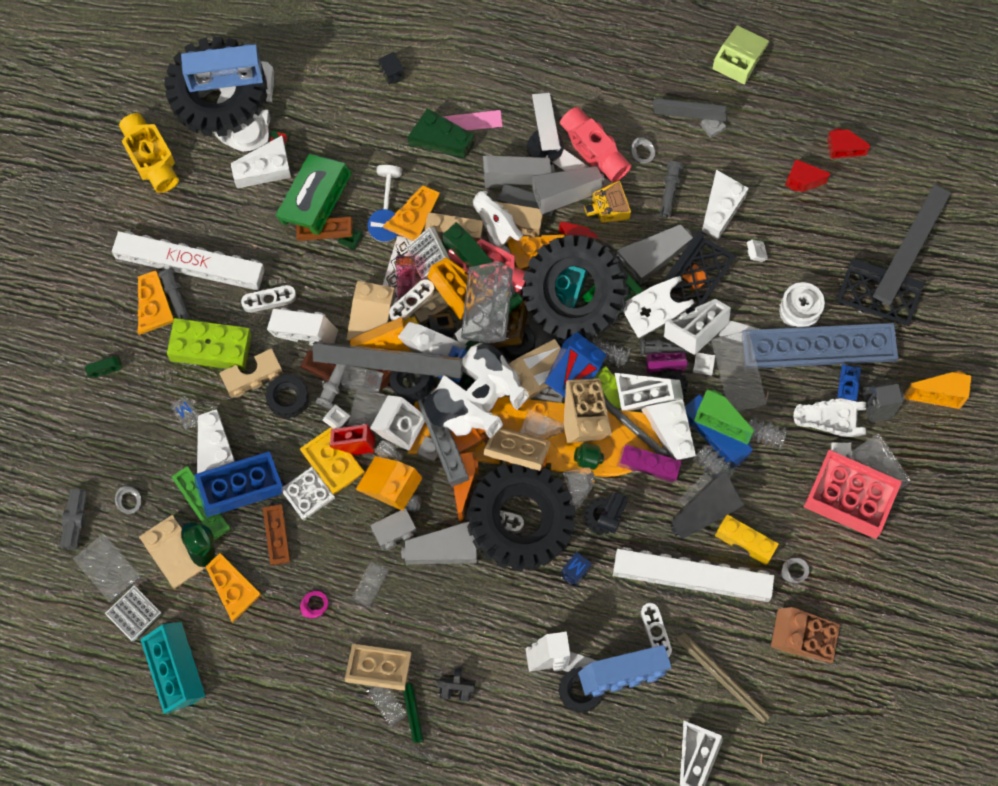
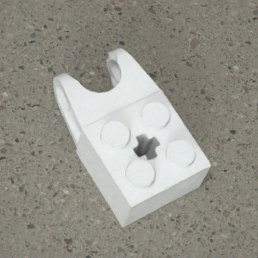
(661, 305)

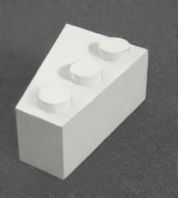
(262, 165)
(723, 203)
(301, 326)
(698, 327)
(426, 341)
(643, 391)
(672, 428)

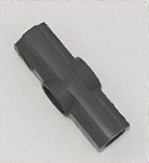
(73, 519)

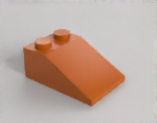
(464, 490)

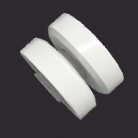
(801, 305)

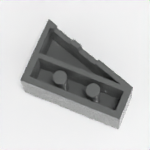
(882, 401)

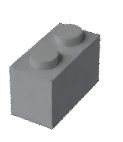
(393, 529)

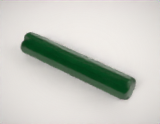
(413, 715)

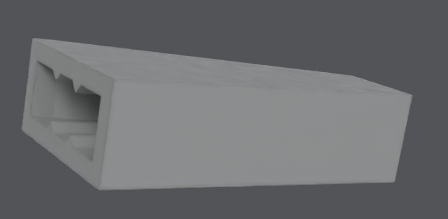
(513, 170)
(565, 187)
(653, 253)
(441, 547)

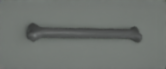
(635, 429)

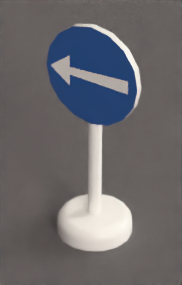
(380, 217)

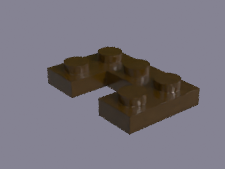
(515, 326)

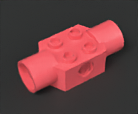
(594, 144)
(495, 254)

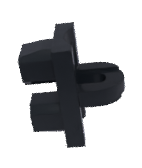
(465, 687)

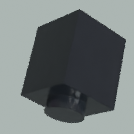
(391, 68)

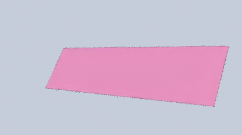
(477, 120)

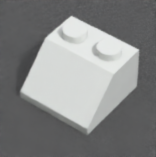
(398, 422)

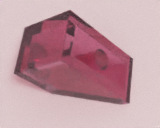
(405, 275)

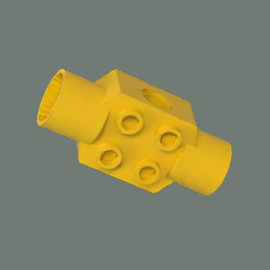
(148, 152)

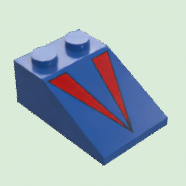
(575, 361)

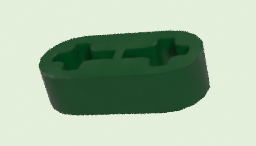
(103, 367)

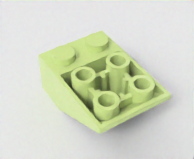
(740, 54)

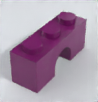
(642, 460)

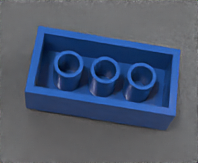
(238, 484)

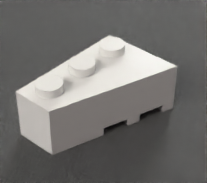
(212, 443)
(549, 653)
(698, 754)

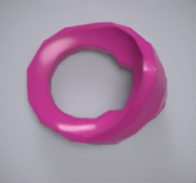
(306, 611)

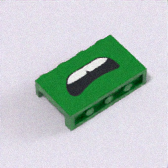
(314, 193)

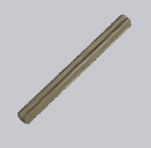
(725, 679)

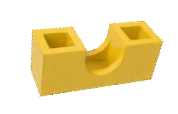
(755, 543)

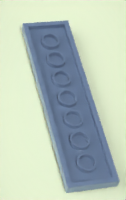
(824, 345)

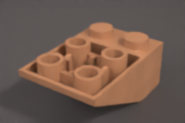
(805, 634)

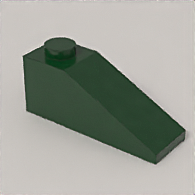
(464, 246)

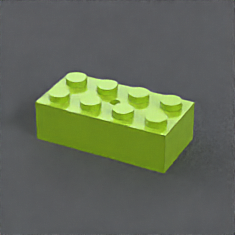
(209, 344)

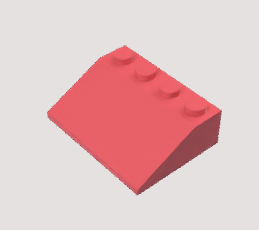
(852, 494)

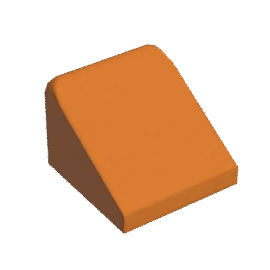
(699, 276)

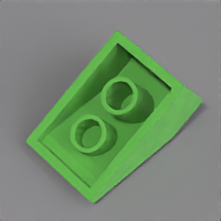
(722, 417)

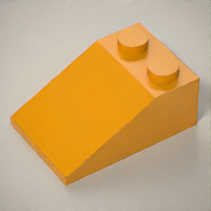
(943, 390)
(390, 482)

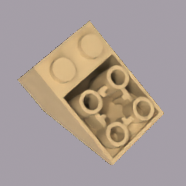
(585, 411)

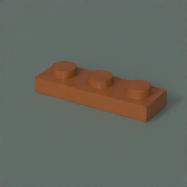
(333, 228)
(276, 535)

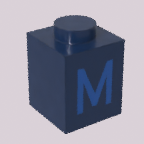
(576, 569)

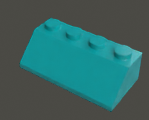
(172, 667)

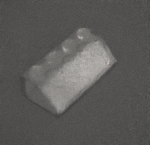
(487, 302)

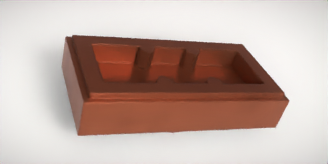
(320, 369)

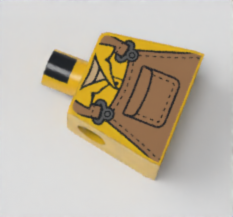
(609, 204)

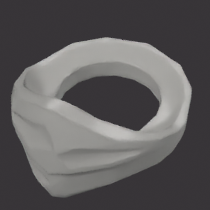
(645, 142)
(119, 496)
(786, 575)

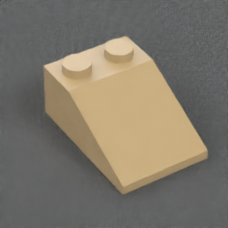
(370, 307)
(169, 552)

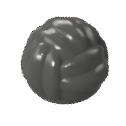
(414, 503)

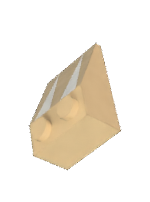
(535, 367)

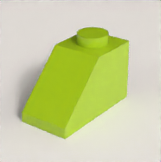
(609, 386)

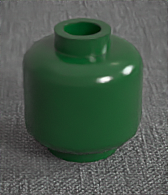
(588, 456)

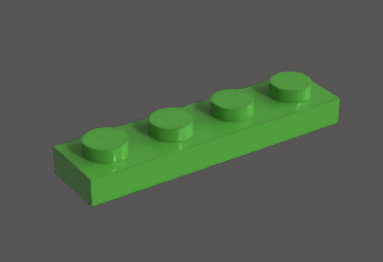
(186, 483)

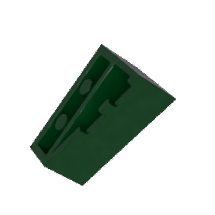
(440, 134)

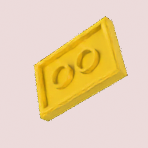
(332, 465)

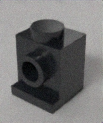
(442, 324)

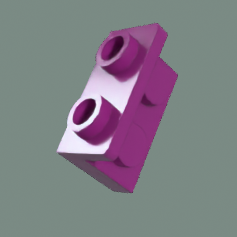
(661, 361)

